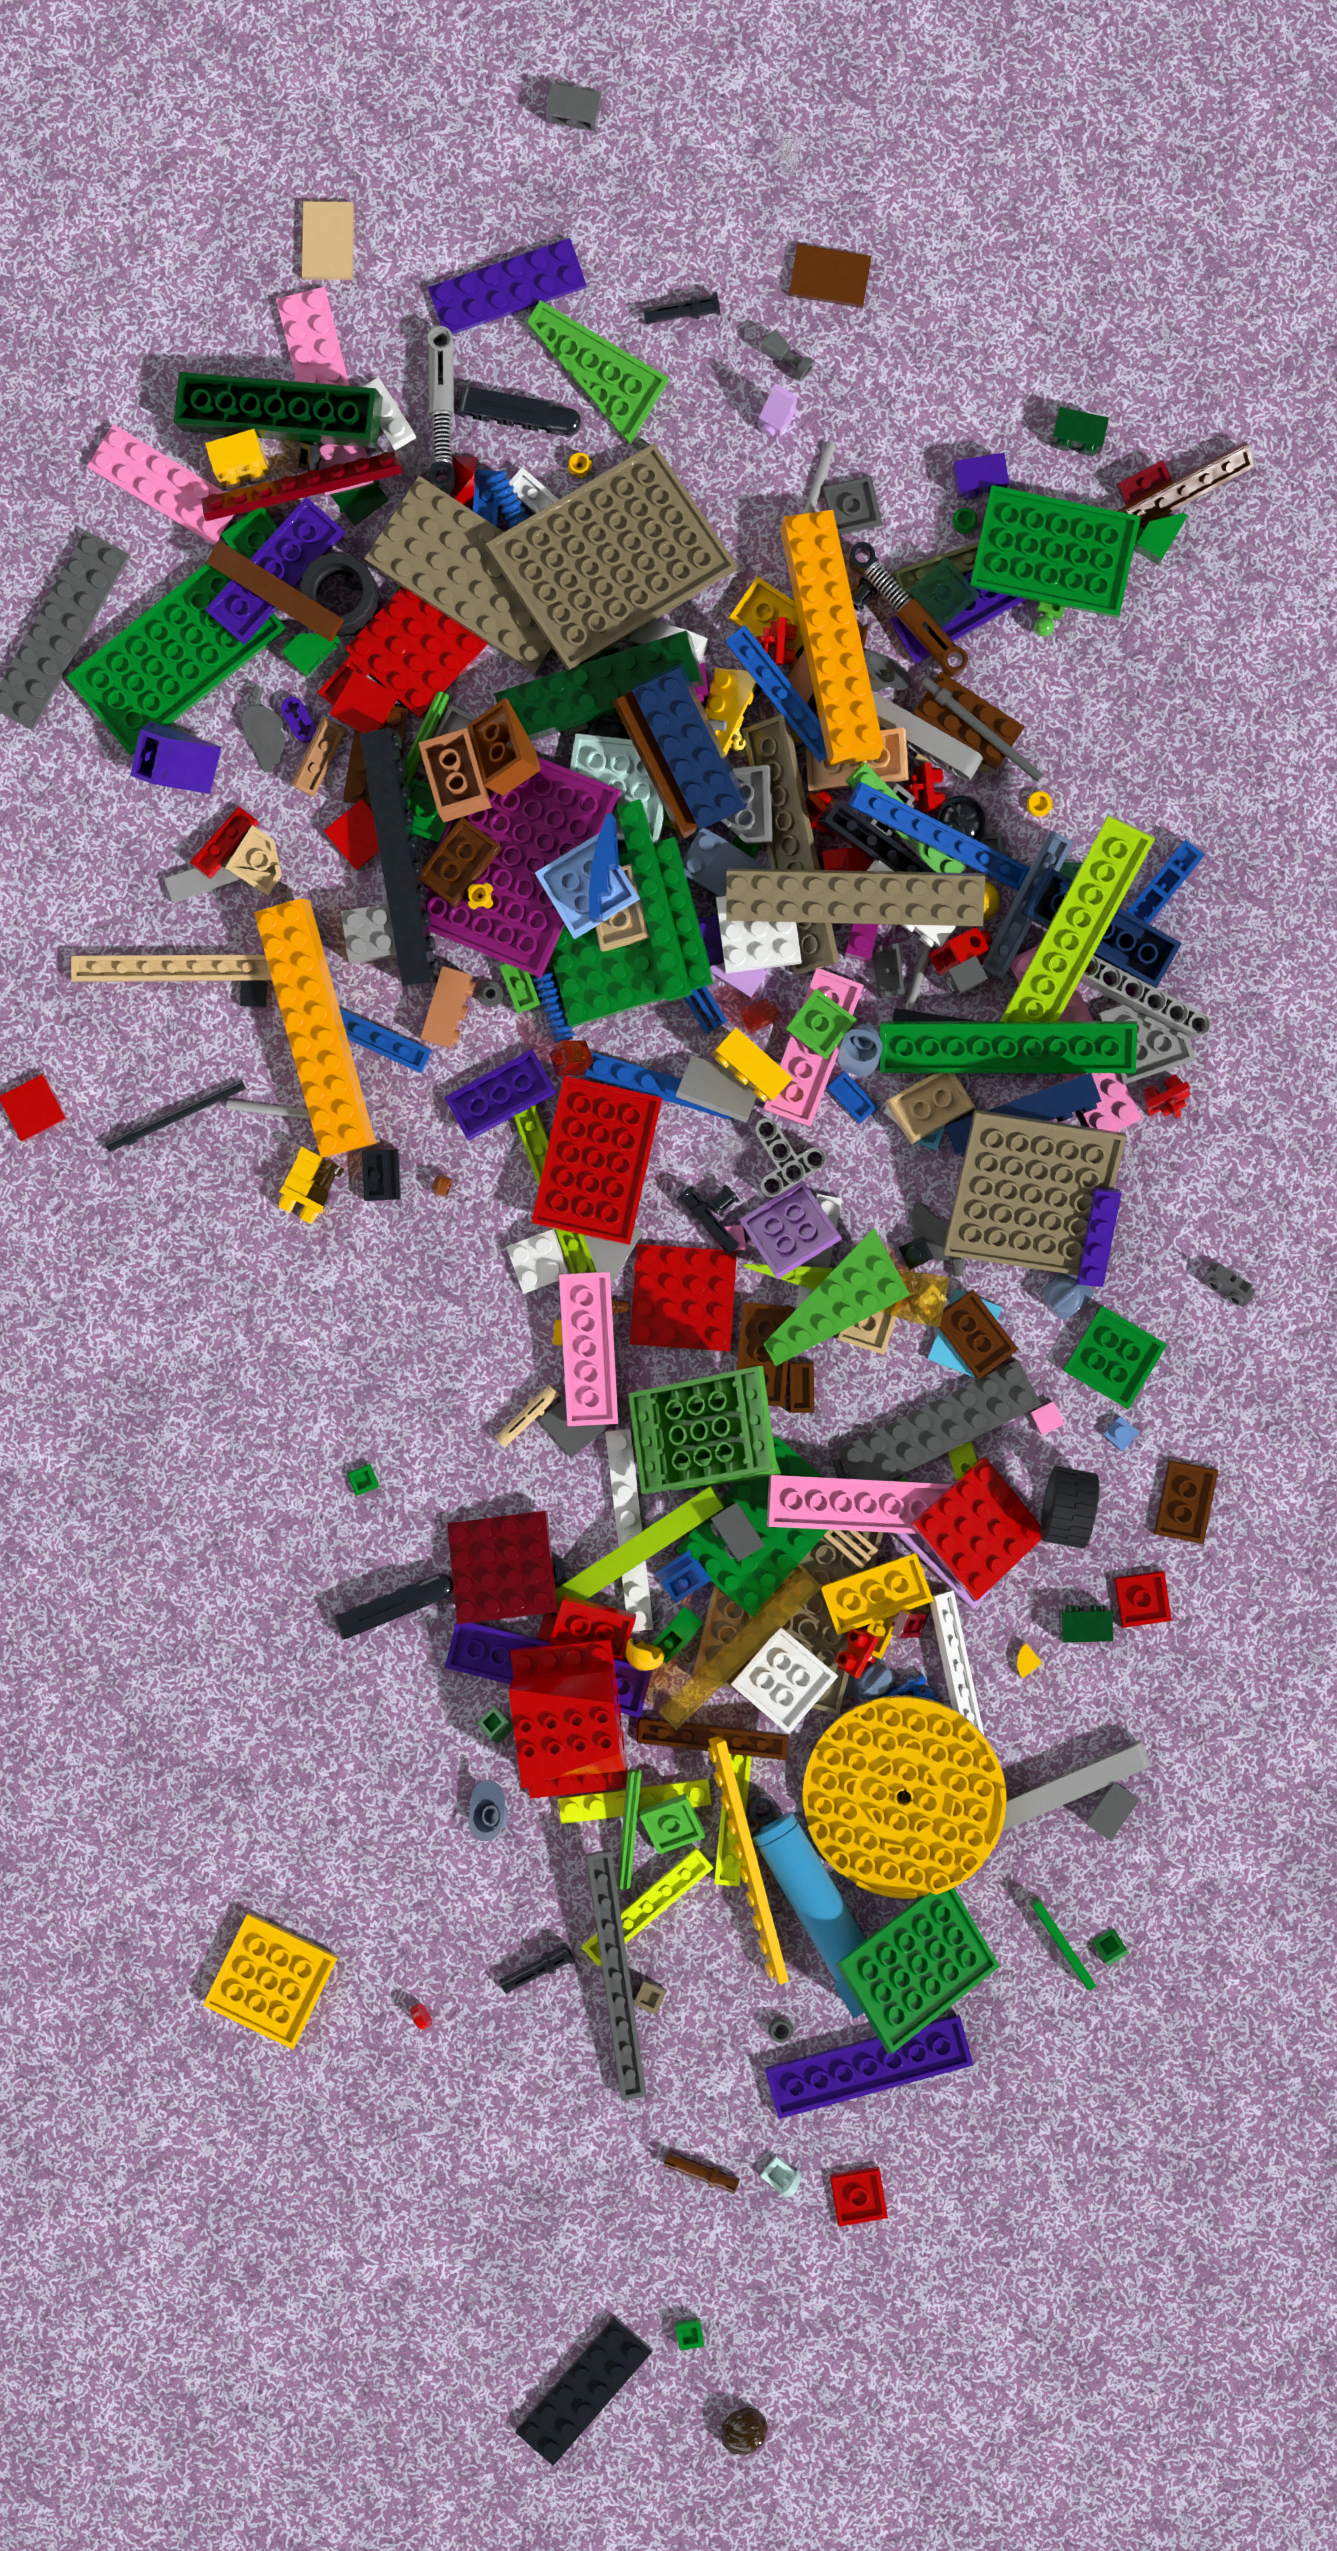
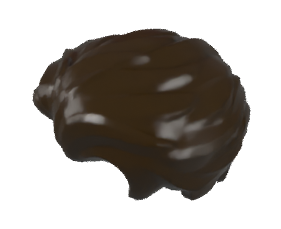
(744, 2431)

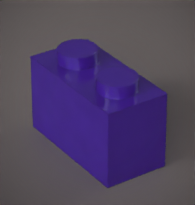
(978, 475)

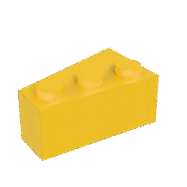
(751, 1065)

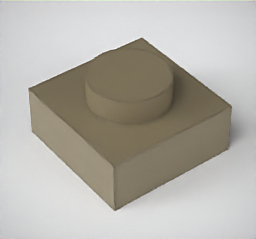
(650, 1996)

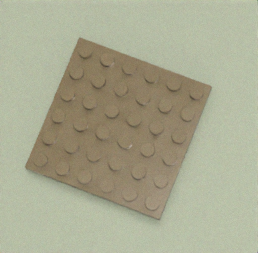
(1029, 1190)

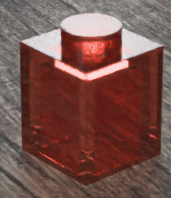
(759, 1016)
(571, 1057)

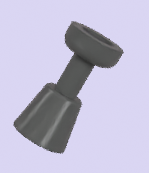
(779, 349)

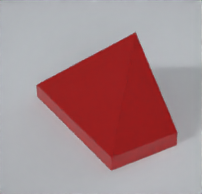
(465, 473)

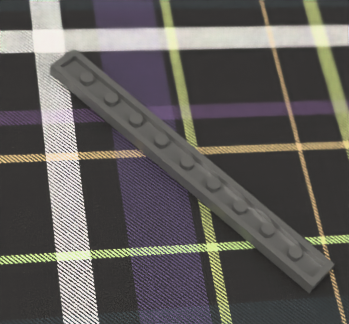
(616, 1974)

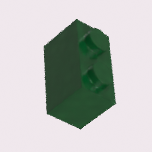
(1079, 431)
(1086, 1624)

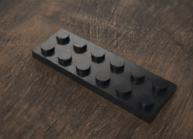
(583, 2390)

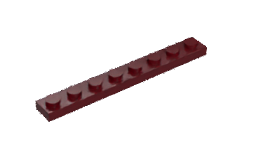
(301, 485)

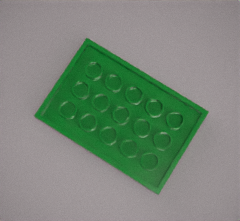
(1055, 551)
(763, 1571)
(917, 1967)

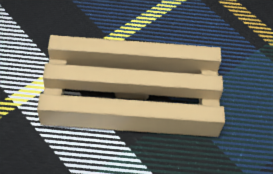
(867, 1556)

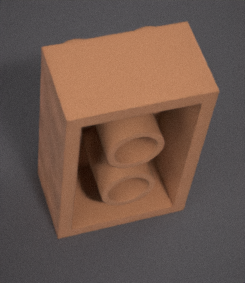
(454, 775)

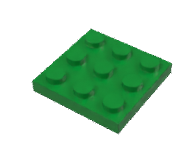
(1114, 1357)

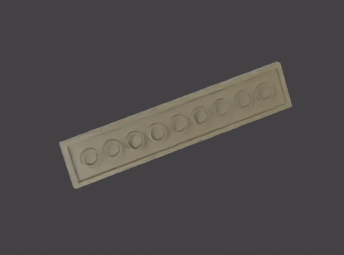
(792, 834)
(855, 897)

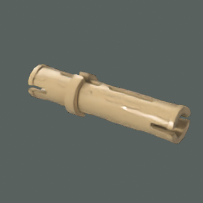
(548, 1394)

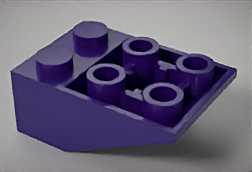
(175, 759)

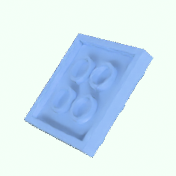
(568, 888)

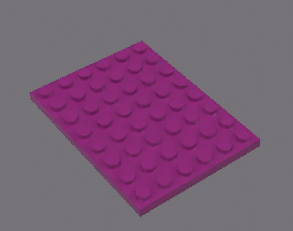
(533, 827)

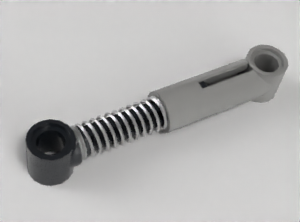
(441, 406)

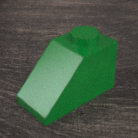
(1158, 536)
(308, 651)
(677, 1633)

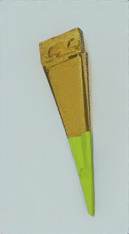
(922, 1305)

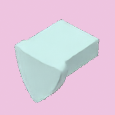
(782, 2177)

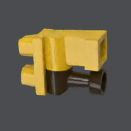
(303, 1189)

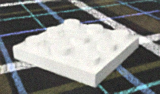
(757, 943)
(784, 1680)

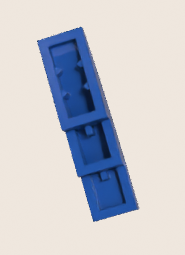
(604, 859)
(1166, 881)

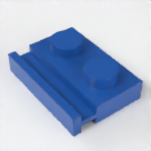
(682, 1576)

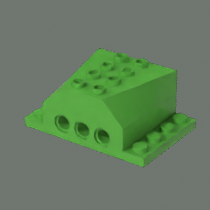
(703, 1432)

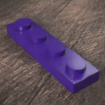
(1099, 1236)

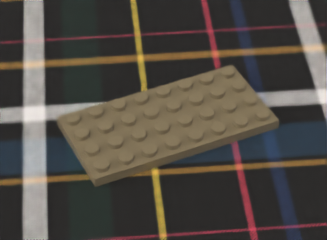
(441, 557)

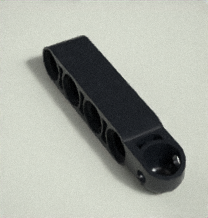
(518, 410)
(393, 1605)

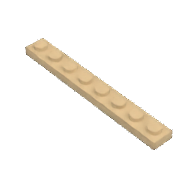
(169, 968)

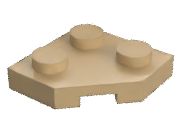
(256, 861)

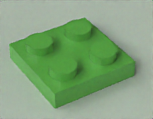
(821, 1024)
(672, 1823)

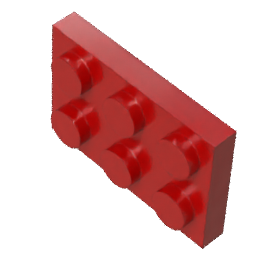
(590, 1621)

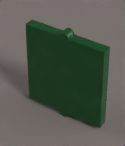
(360, 501)

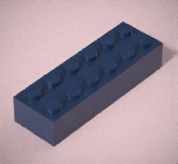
(690, 746)
(1128, 941)
(1046, 1105)

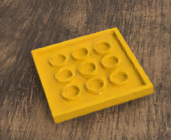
(270, 1980)

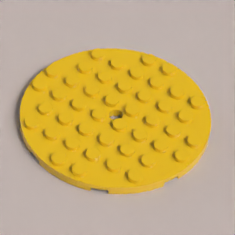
(952, 1785)

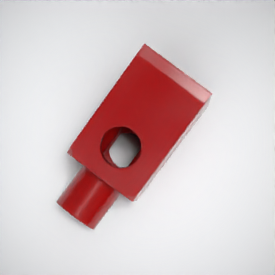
(960, 949)

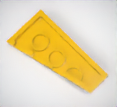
(728, 699)

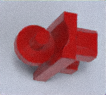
(774, 641)
(922, 787)
(816, 805)
(1169, 1101)
(858, 1652)

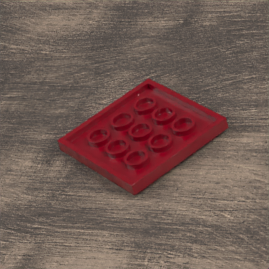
(502, 1567)

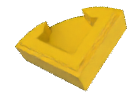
(1026, 1660)

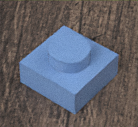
(1120, 1433)

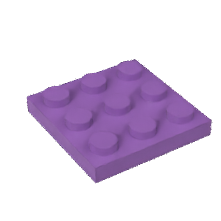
(790, 1229)

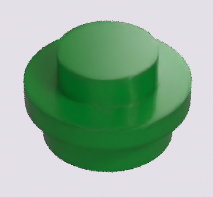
(964, 520)

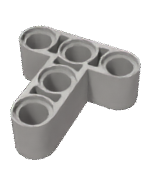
(790, 1159)

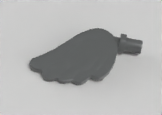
(263, 731)
(934, 1232)

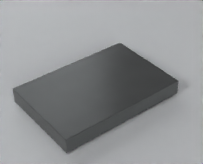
(573, 1438)

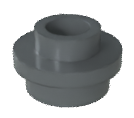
(498, 994)
(780, 2037)

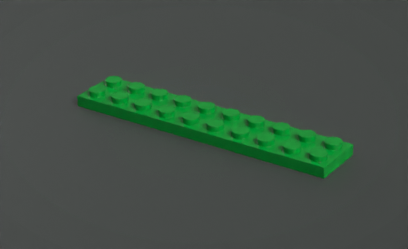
(1008, 1046)

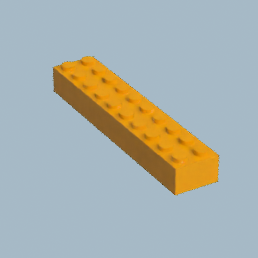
(831, 638)
(315, 1027)

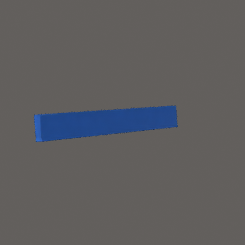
(938, 836)

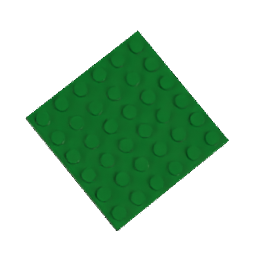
(628, 977)

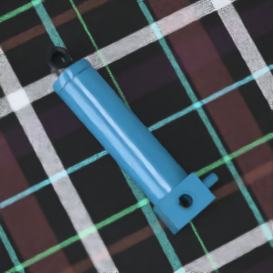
(808, 1890)

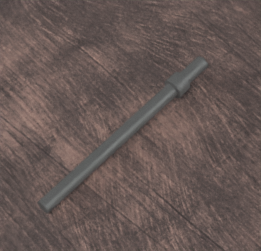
(943, 697)

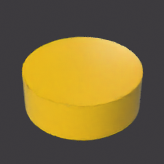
(1039, 804)

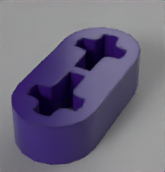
(293, 722)

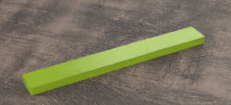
(536, 1145)
(642, 1546)

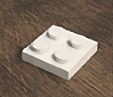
(538, 1261)

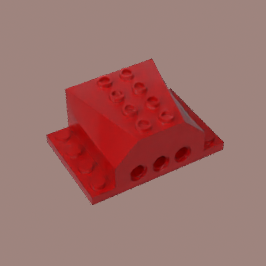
(567, 1718)

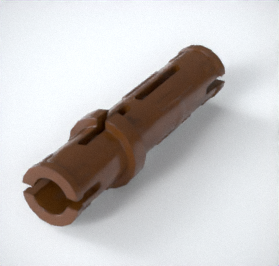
(701, 2172)

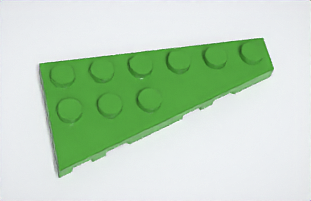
(608, 375)
(850, 1293)

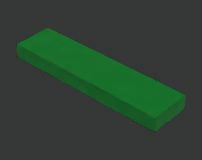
(1063, 1944)

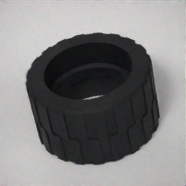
(339, 563)
(1069, 1507)

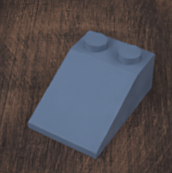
(709, 859)

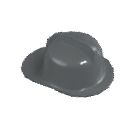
(885, 672)

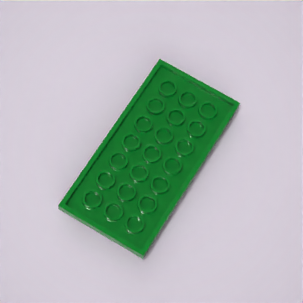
(166, 660)

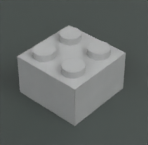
(368, 934)

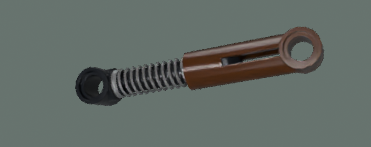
(910, 612)

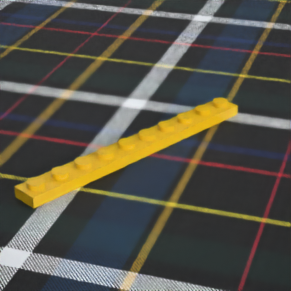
(745, 1852)

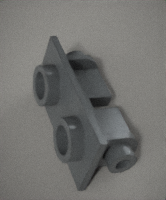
(1218, 1279)

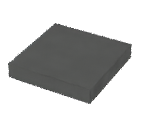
(853, 505)

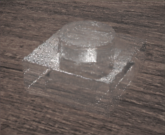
(732, 1145)

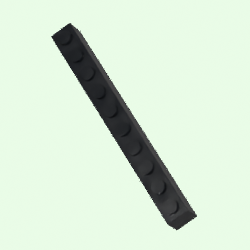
(399, 857)

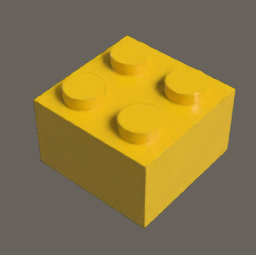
(238, 459)

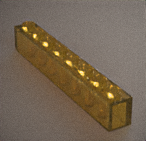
(739, 1648)

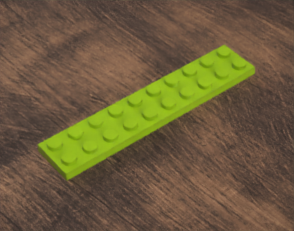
(1080, 922)

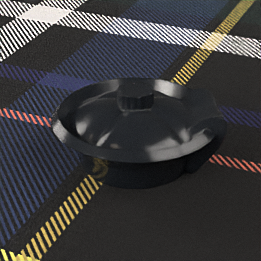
(964, 816)

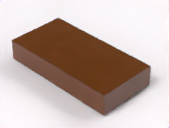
(801, 1387)

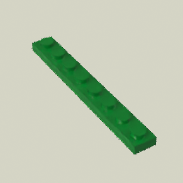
(654, 900)

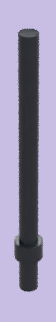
(131, 1136)

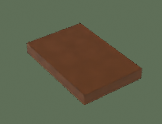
(830, 275)
(459, 861)
(976, 1334)
(1185, 1502)

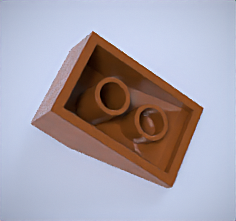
(502, 749)

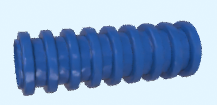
(507, 498)
(553, 1007)

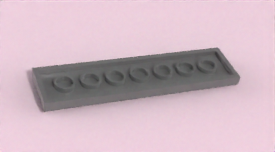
(60, 629)
(941, 1425)

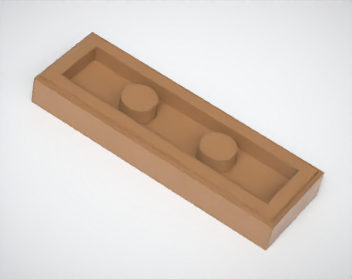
(318, 757)

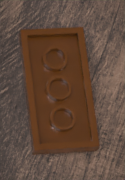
(951, 724)
(356, 780)
(756, 1327)

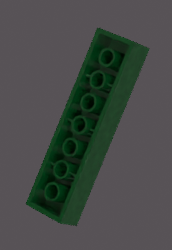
(278, 409)
(588, 689)

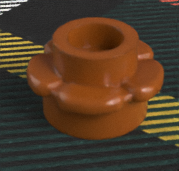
(440, 1185)

